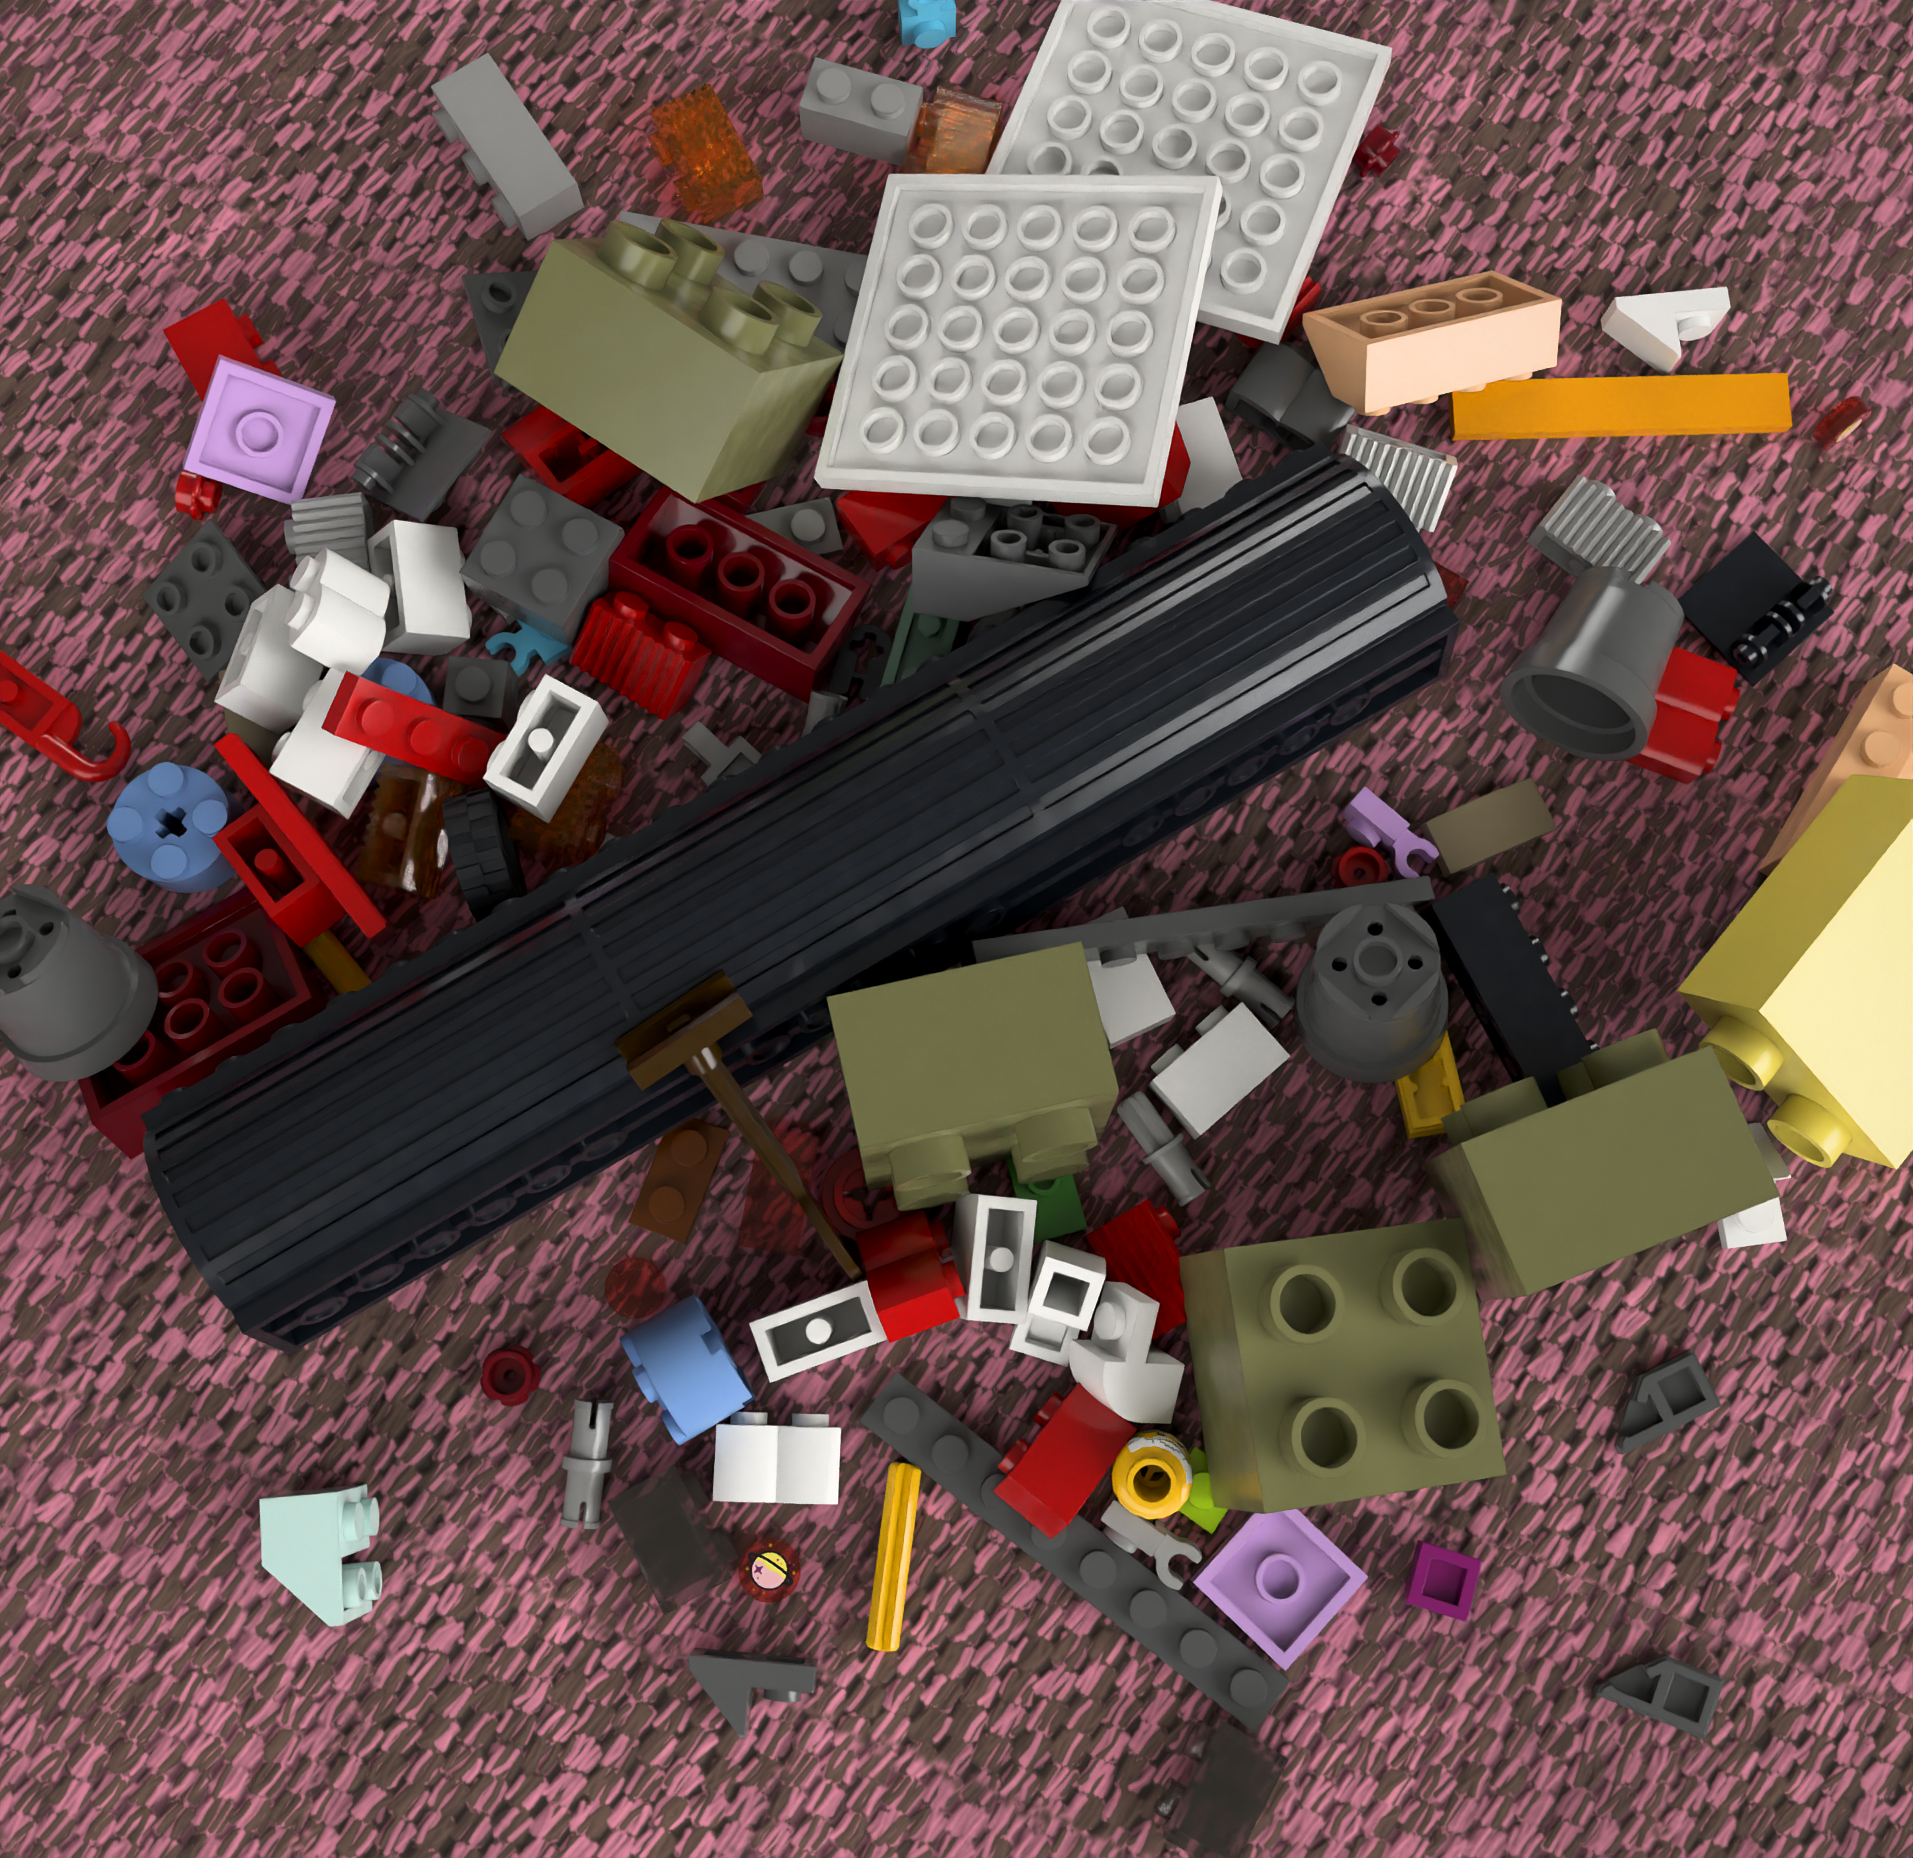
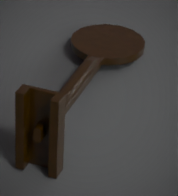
(688, 1036)

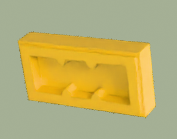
(1430, 1093)

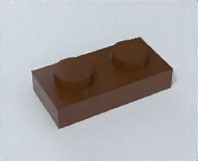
(679, 1179)

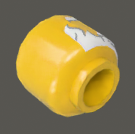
(1148, 1494)

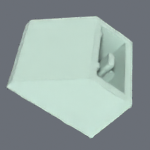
(304, 1544)

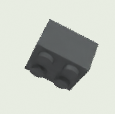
(543, 560)

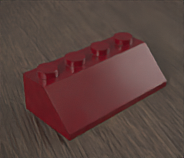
(740, 589)

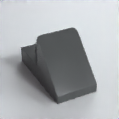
(732, 1675)

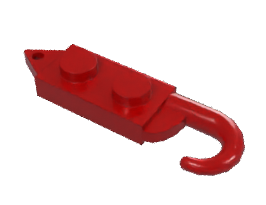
(53, 724)

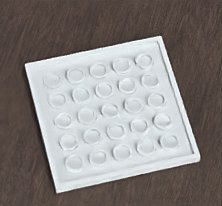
(1206, 96)
(1022, 337)

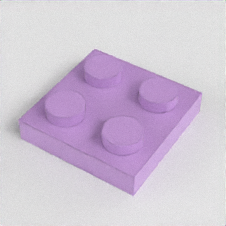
(258, 431)
(1279, 1581)

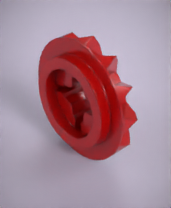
(849, 1214)

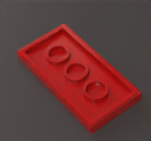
(306, 839)

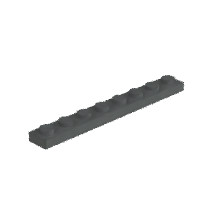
(1226, 926)
(1080, 1557)

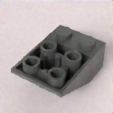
(1000, 557)

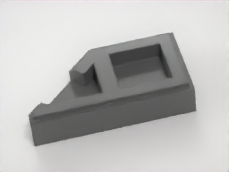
(1665, 1400)
(1666, 1692)

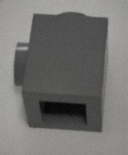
(482, 691)

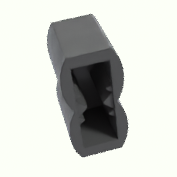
(1288, 399)

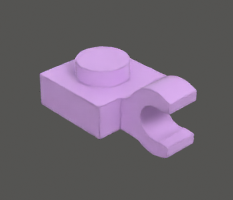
(1377, 824)

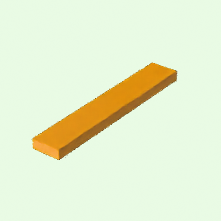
(1622, 407)

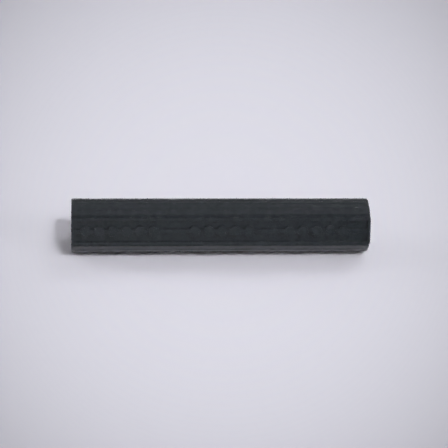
(823, 870)

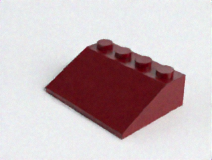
(214, 1001)

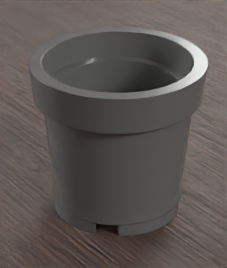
(1597, 666)
(1386, 955)
(66, 990)

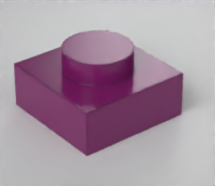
(1442, 1580)

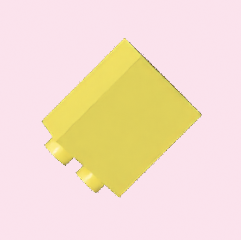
(1819, 982)

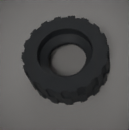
(482, 850)

